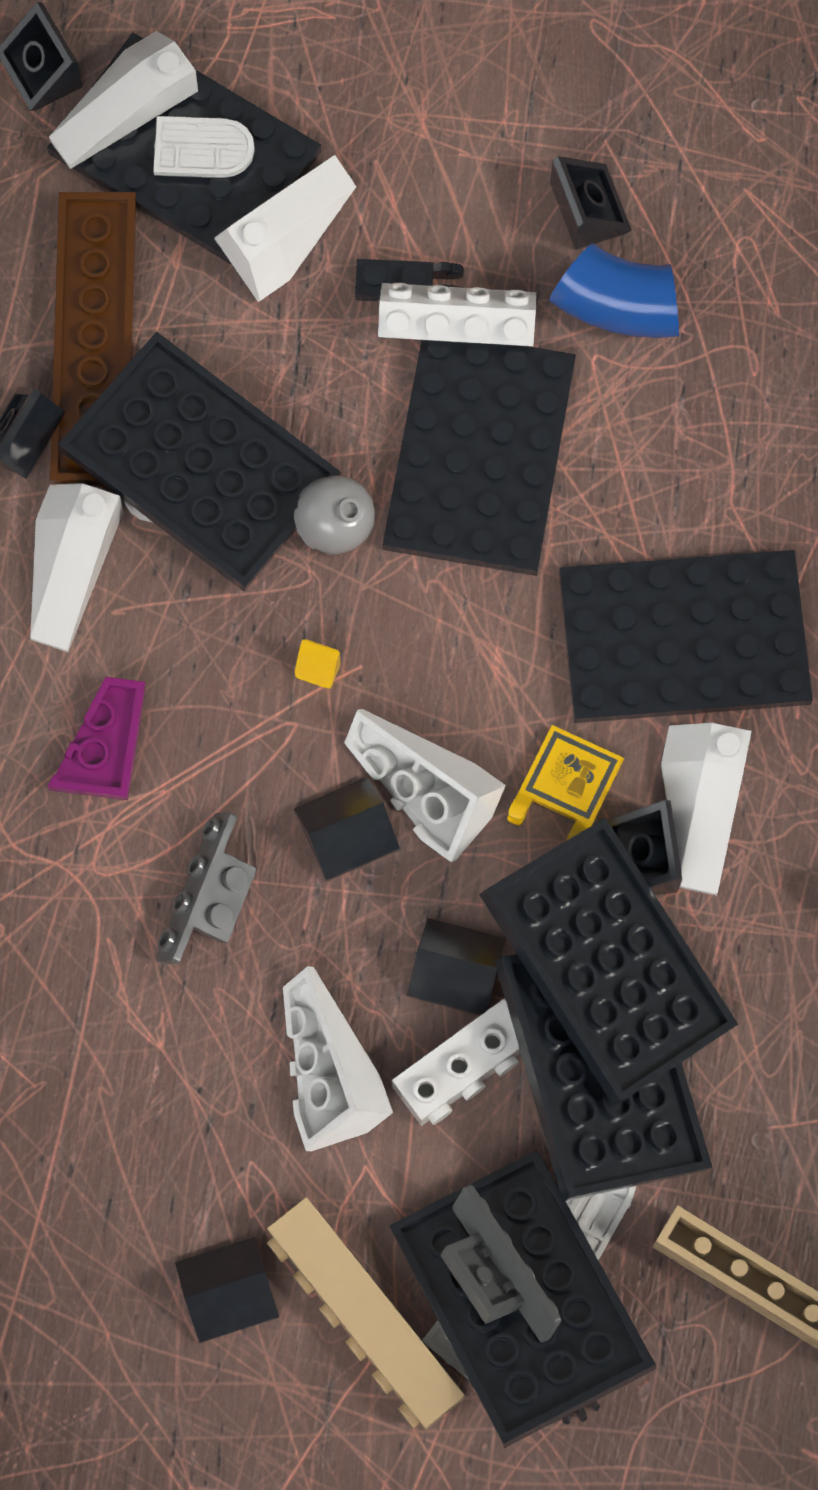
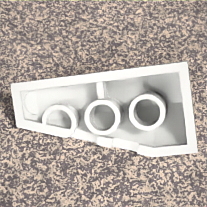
(130, 93)
(281, 232)
(69, 551)
(703, 781)
(435, 788)
(335, 1077)

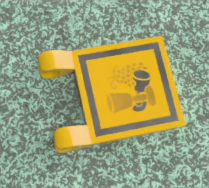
(568, 779)

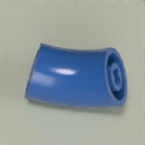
(619, 295)

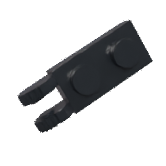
(372, 273)

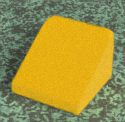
(317, 664)

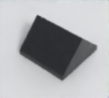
(40, 60)
(587, 201)
(26, 429)
(347, 828)
(652, 845)
(455, 967)
(226, 1290)

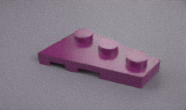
(105, 746)

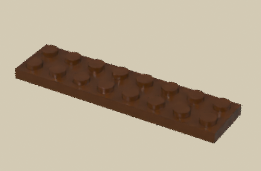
(90, 309)

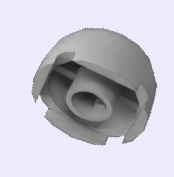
(334, 514)

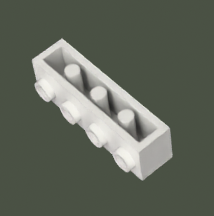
(457, 314)
(459, 1066)

